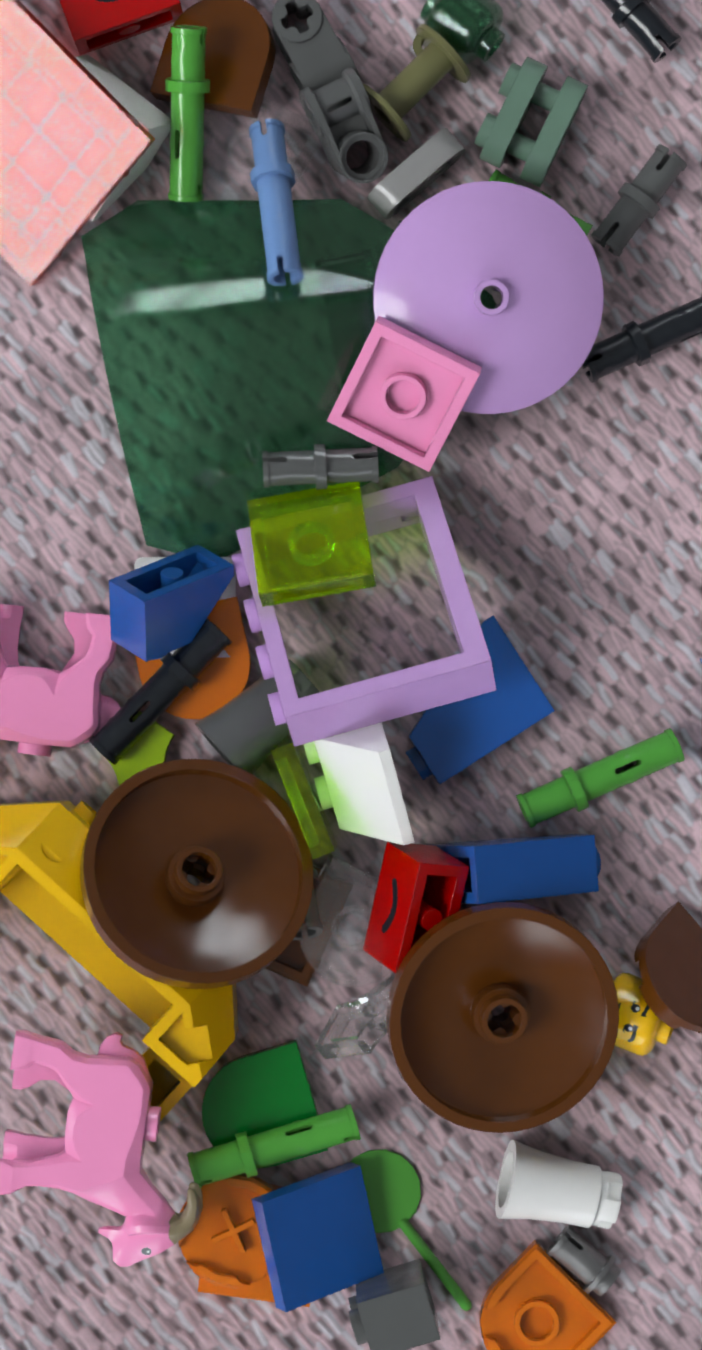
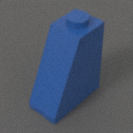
(466, 730)
(527, 867)

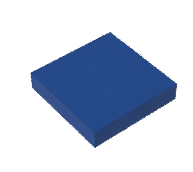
(317, 1236)

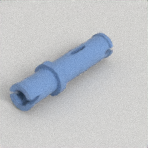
(273, 181)

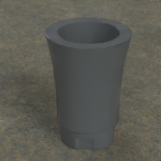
(245, 726)

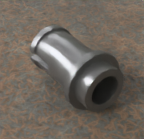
(584, 1261)

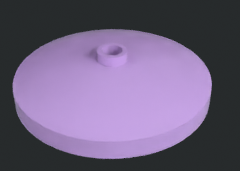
(529, 254)

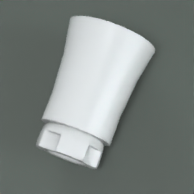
(556, 1189)

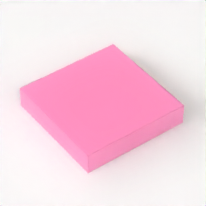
(404, 393)

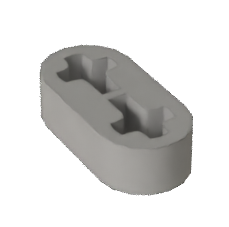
(416, 173)

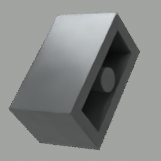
(394, 1309)

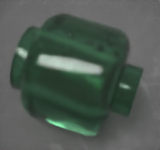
(467, 25)

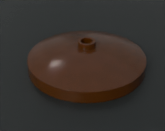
(204, 824)
(535, 1054)

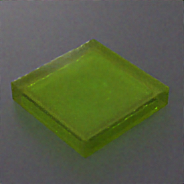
(310, 543)
(304, 800)

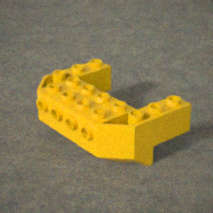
(42, 878)

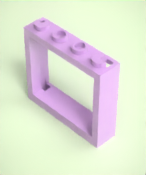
(393, 693)

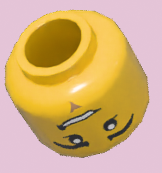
(637, 1025)

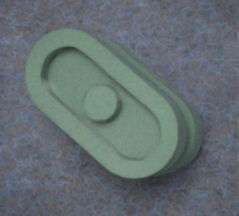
(500, 133)

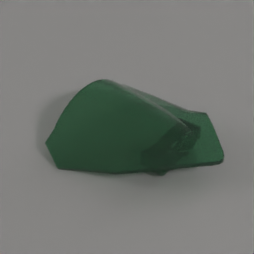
(221, 362)

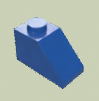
(166, 601)

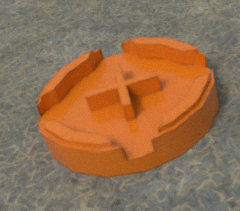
(226, 1240)

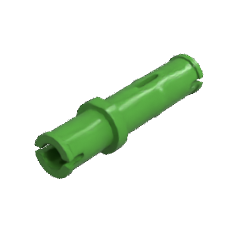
(187, 112)
(580, 786)
(273, 1146)

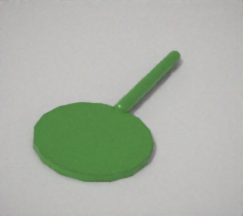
(393, 1200)

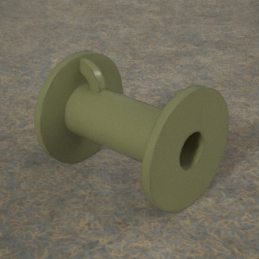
(416, 80)

